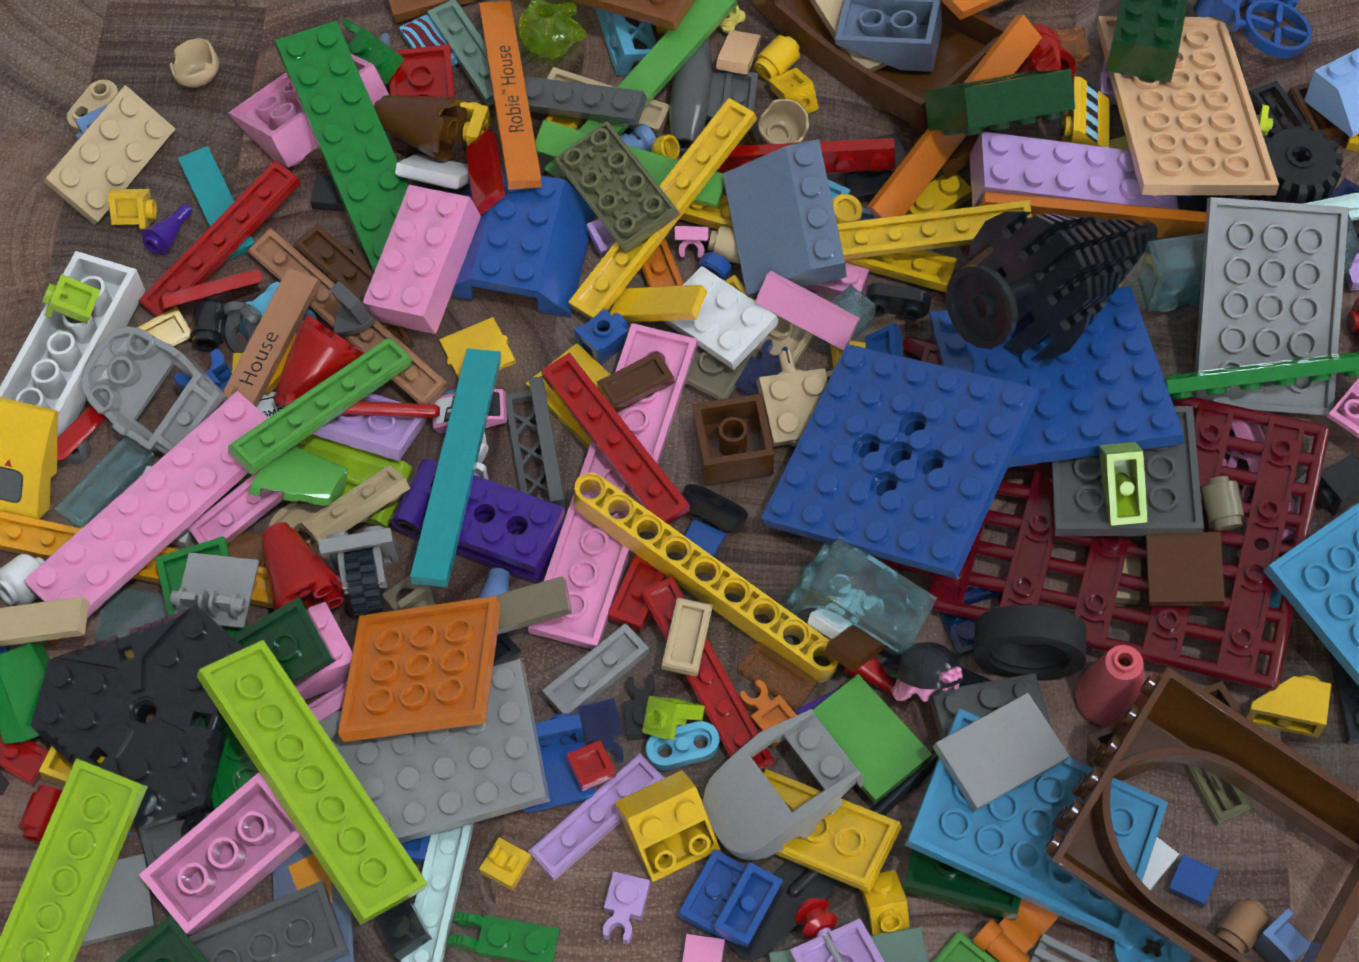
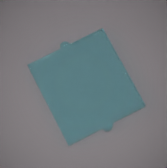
(129, 610)

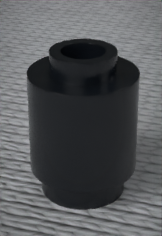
(208, 325)

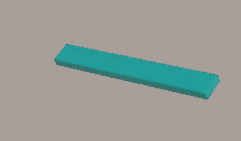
(456, 469)

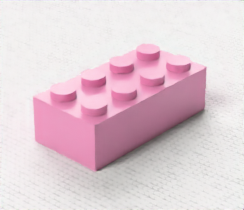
(422, 259)
(223, 856)

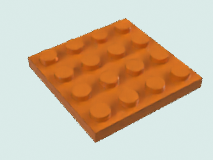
(421, 669)

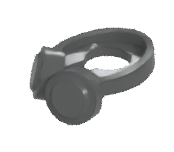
(235, 312)

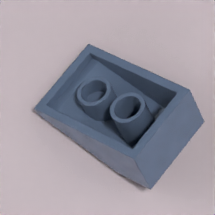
(892, 31)

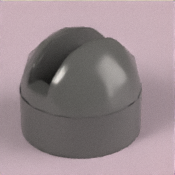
(81, 456)

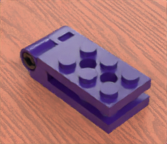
(499, 524)

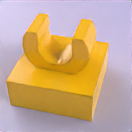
(505, 864)

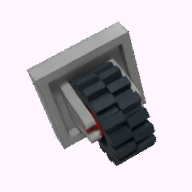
(361, 565)

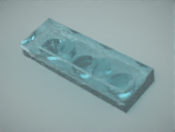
(105, 482)

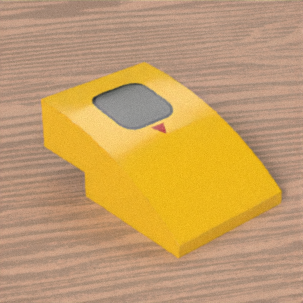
(27, 457)

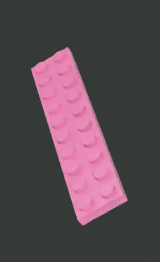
(584, 552)

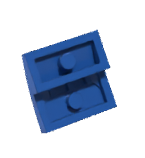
(730, 899)

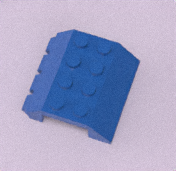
(530, 245)

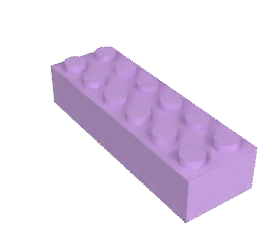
(1057, 171)

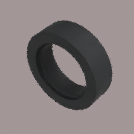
(1059, 631)

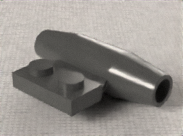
(701, 93)

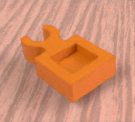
(768, 711)

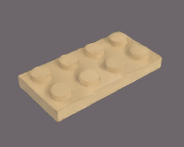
(109, 154)

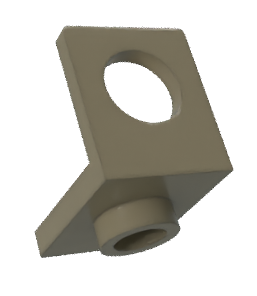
(418, 597)

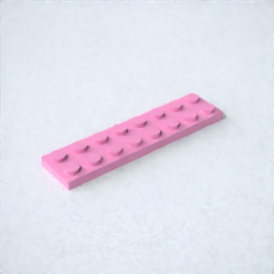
(149, 511)

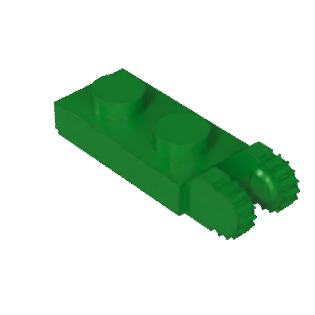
(373, 50)
(506, 939)

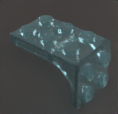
(863, 594)

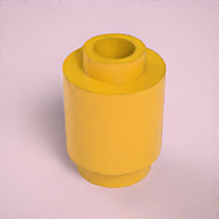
(777, 57)

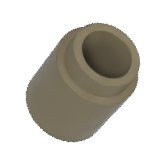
(1223, 503)

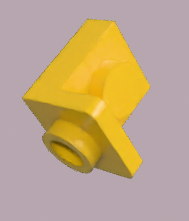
(795, 86)
(477, 121)

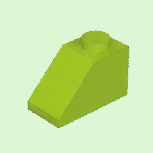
(1123, 483)

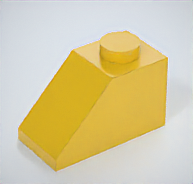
(1294, 707)

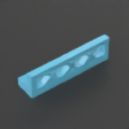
(619, 40)

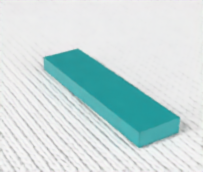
(210, 189)

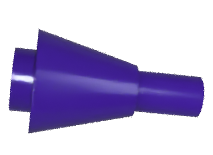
(161, 235)

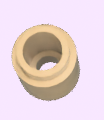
(725, 244)

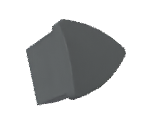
(352, 314)

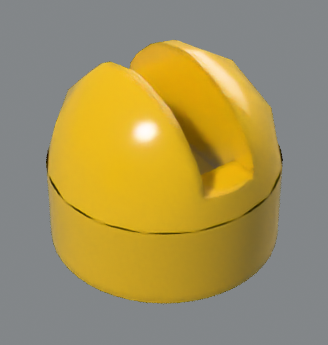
(666, 146)

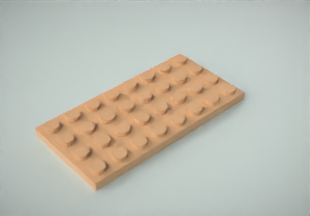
(1201, 126)

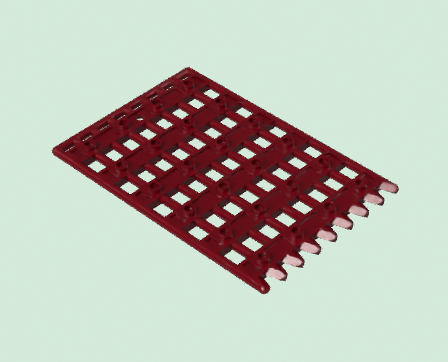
(1103, 574)

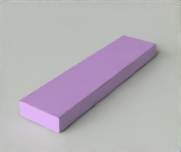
(591, 820)

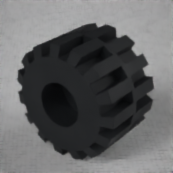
(1303, 164)

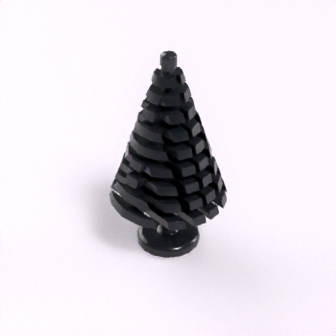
(1055, 271)

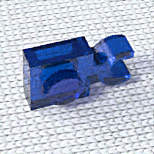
(758, 368)
(602, 723)

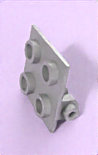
(218, 586)

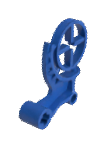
(1229, 12)

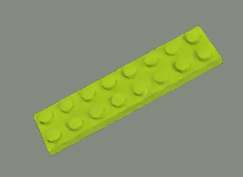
(312, 781)

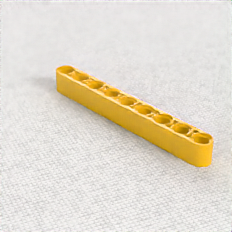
(696, 561)

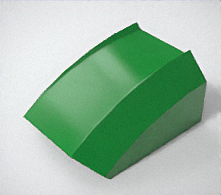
(20, 685)

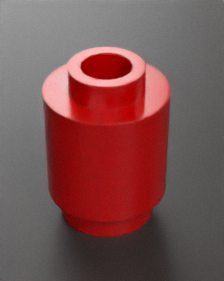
(39, 812)

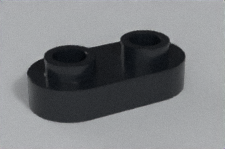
(898, 300)
(714, 508)

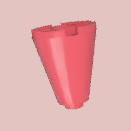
(1110, 685)

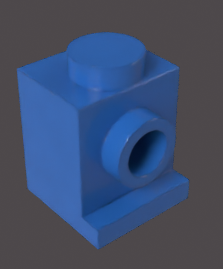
(602, 335)

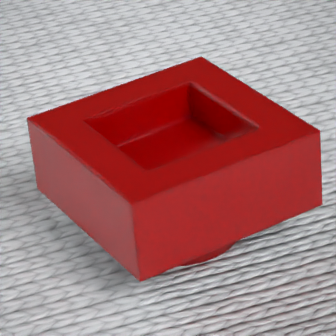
(591, 765)

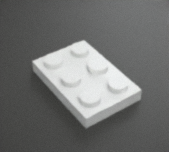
(728, 321)

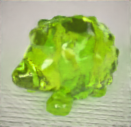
(549, 28)

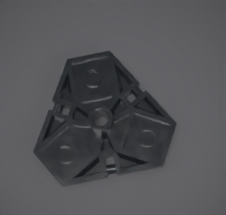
(101, 701)

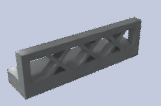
(545, 443)

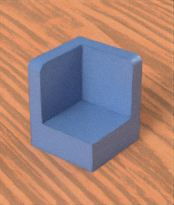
(1282, 941)

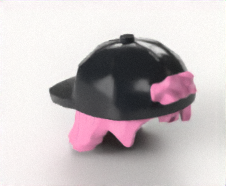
(923, 670)

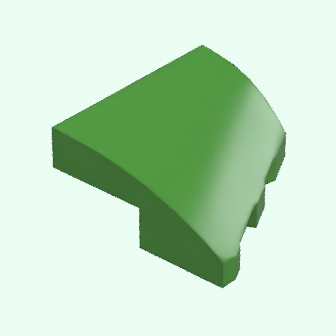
(302, 478)

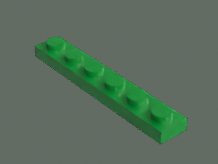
(1251, 376)

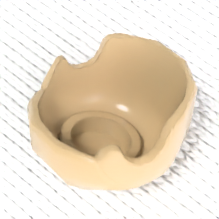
(194, 63)
(783, 122)

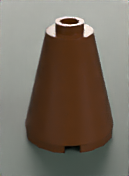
(424, 122)

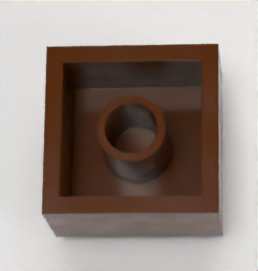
(733, 439)

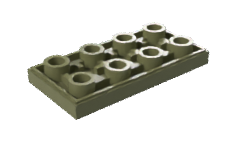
(616, 187)

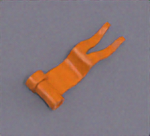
(1013, 939)

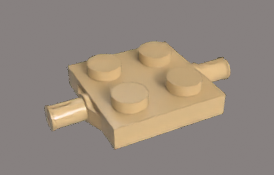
(790, 399)

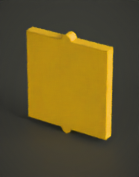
(480, 336)

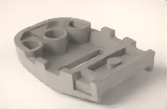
(128, 373)
(749, 811)

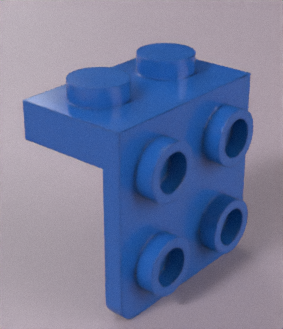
(556, 739)

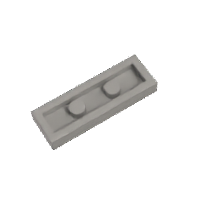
(596, 671)

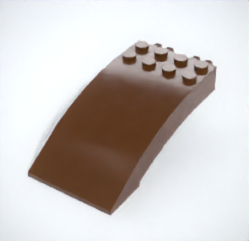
(894, 90)

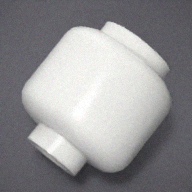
(12, 574)

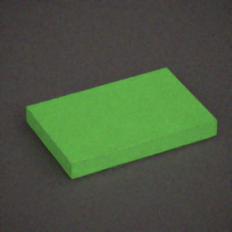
(872, 737)

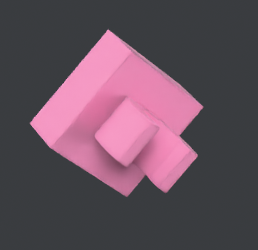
(691, 235)

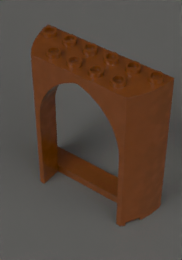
(1191, 727)

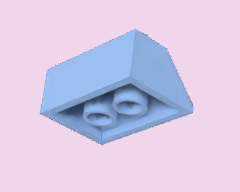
(1336, 92)

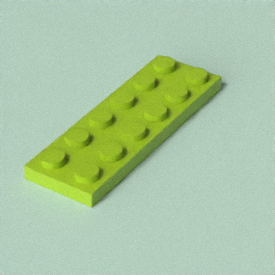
(71, 866)

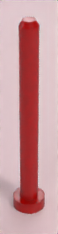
(386, 408)

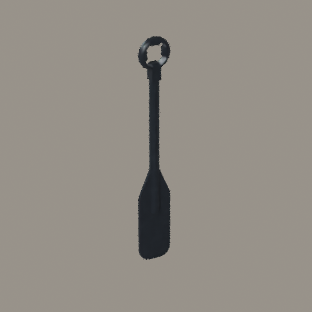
(803, 883)

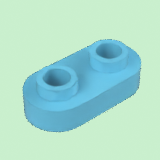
(683, 747)

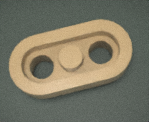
(94, 97)

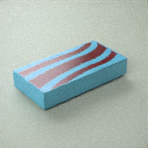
(423, 33)

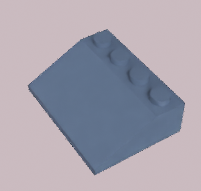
(785, 218)

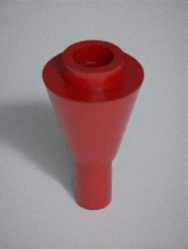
(874, 674)

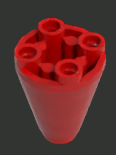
(312, 359)
(298, 570)

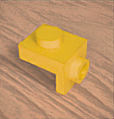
(132, 207)
(886, 904)

